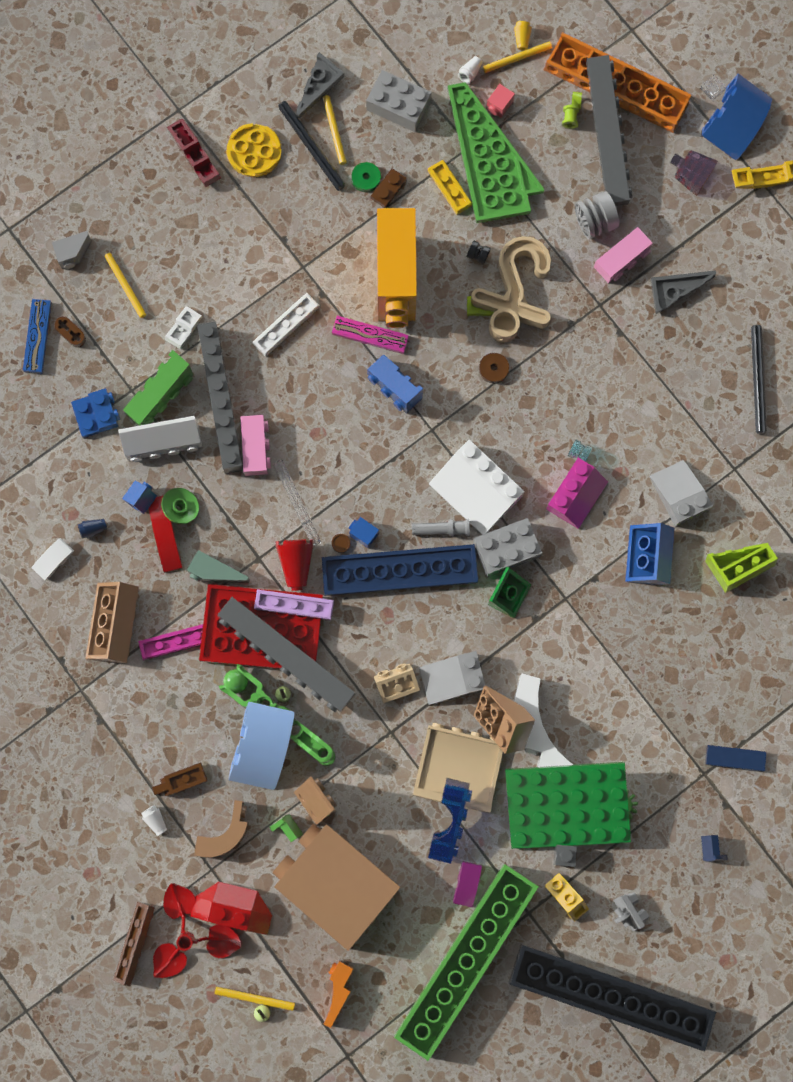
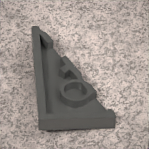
(322, 80)
(672, 288)

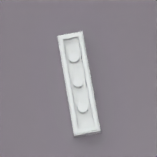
(286, 324)

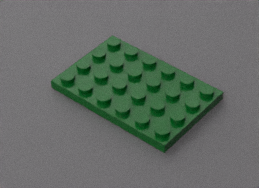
(568, 805)

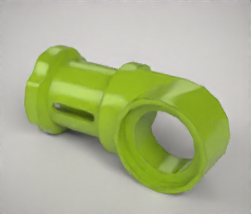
(570, 117)

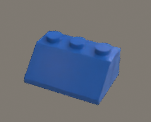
(650, 554)

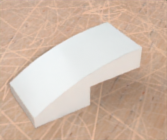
(183, 328)
(52, 559)

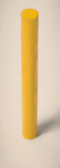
(516, 57)
(334, 130)
(125, 285)
(254, 998)

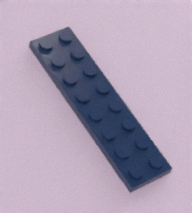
(399, 570)

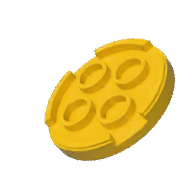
(253, 150)

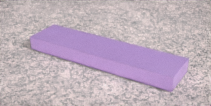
(294, 604)

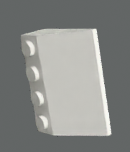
(476, 487)

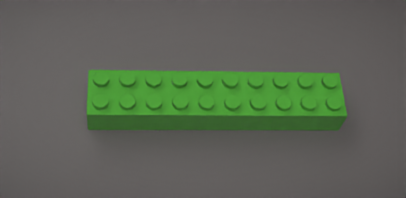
(465, 962)

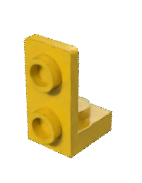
(567, 897)

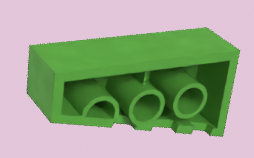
(159, 390)

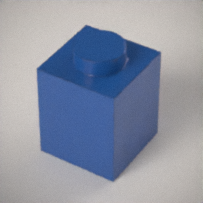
(140, 496)
(363, 532)

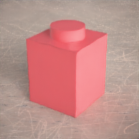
(500, 101)

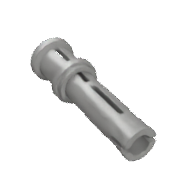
(451, 527)

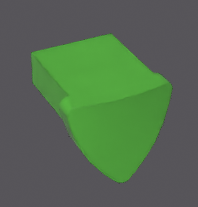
(289, 827)

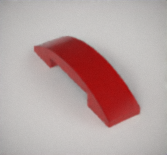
(164, 537)

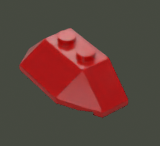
(233, 908)

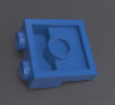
(95, 413)

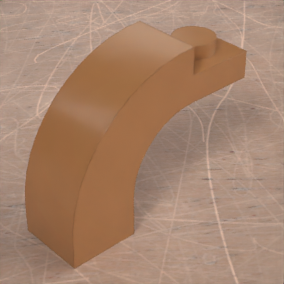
(229, 840)

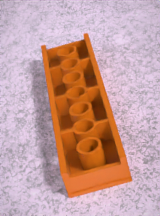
(636, 89)

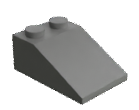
(681, 493)
(452, 678)

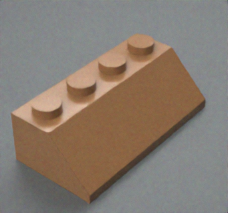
(112, 622)

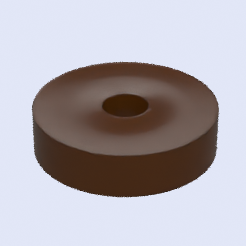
(497, 360)

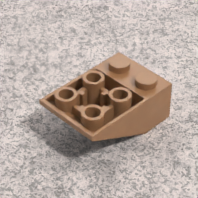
(504, 720)
(315, 801)

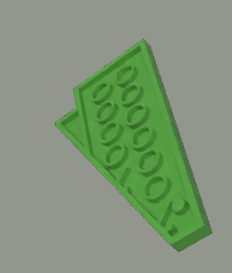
(493, 168)

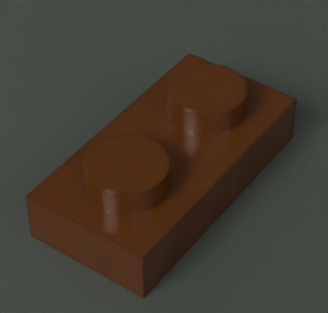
(388, 188)

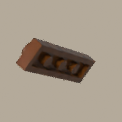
(133, 944)

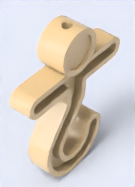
(513, 307)

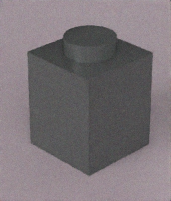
(565, 855)

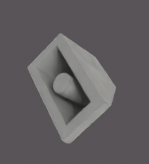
(71, 249)

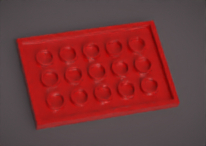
(224, 647)

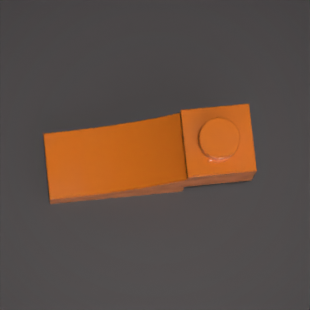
(339, 975)

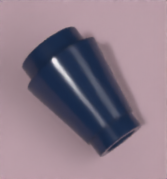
(91, 528)

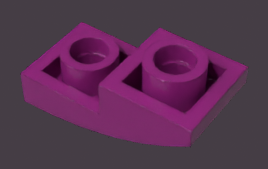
(467, 884)

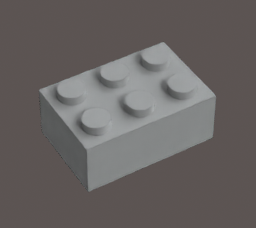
(398, 101)
(507, 547)

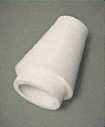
(469, 71)
(153, 818)

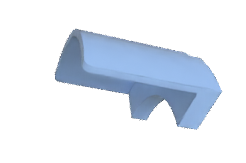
(263, 746)

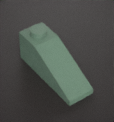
(211, 570)

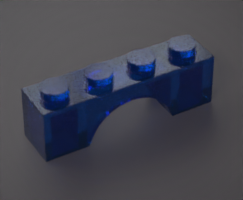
(443, 843)

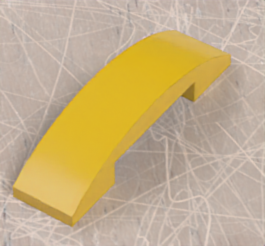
(763, 177)

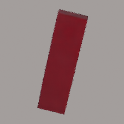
(193, 152)

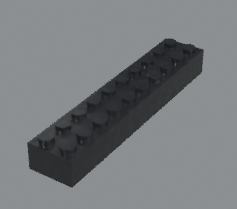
(612, 997)

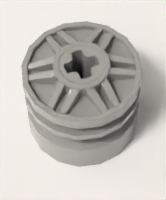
(597, 215)

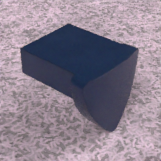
(711, 849)

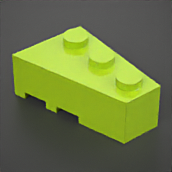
(740, 565)

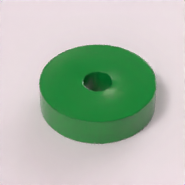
(370, 170)

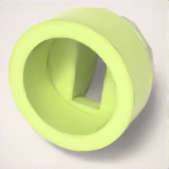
(286, 692)
(266, 1011)

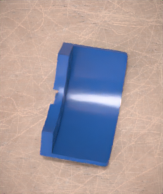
(739, 118)

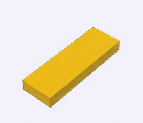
(449, 187)

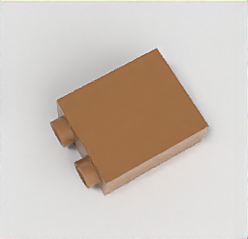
(334, 885)

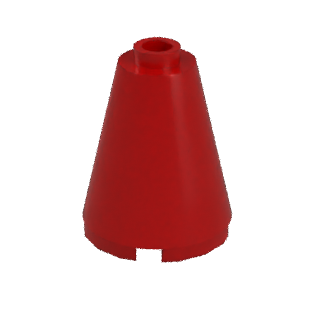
(295, 561)

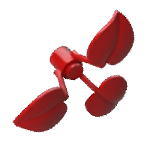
(169, 959)

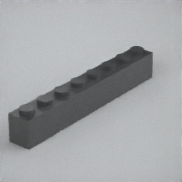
(607, 129)
(220, 397)
(286, 654)

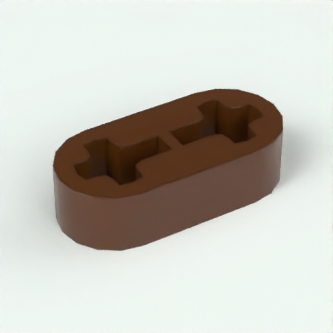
(72, 329)

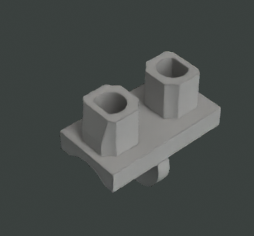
(627, 912)

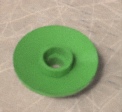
(185, 500)

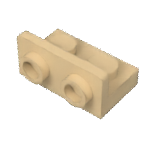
(396, 682)

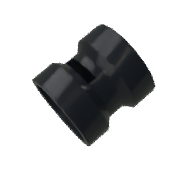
(475, 253)

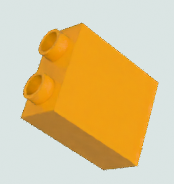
(396, 266)

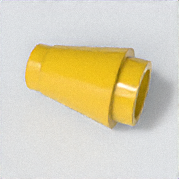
(522, 34)

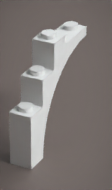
(538, 740)

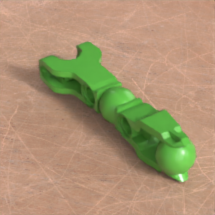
(236, 681)

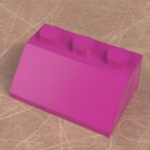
(577, 493)

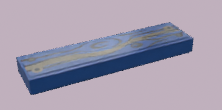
(37, 336)

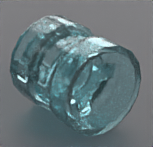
(576, 448)

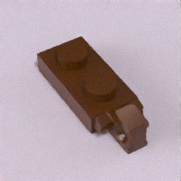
(181, 780)

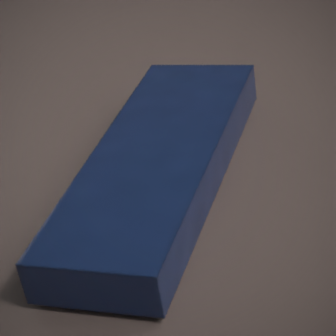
(735, 758)

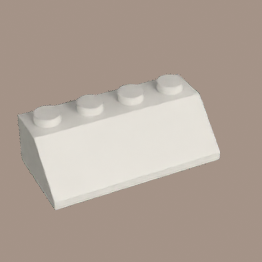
(160, 438)

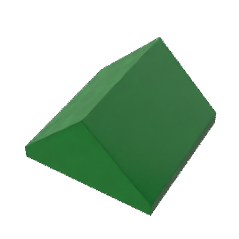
(509, 593)

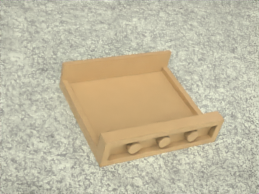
(459, 758)

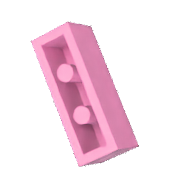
(623, 255)
(255, 445)

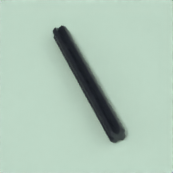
(311, 145)
(758, 379)

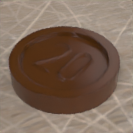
(340, 543)

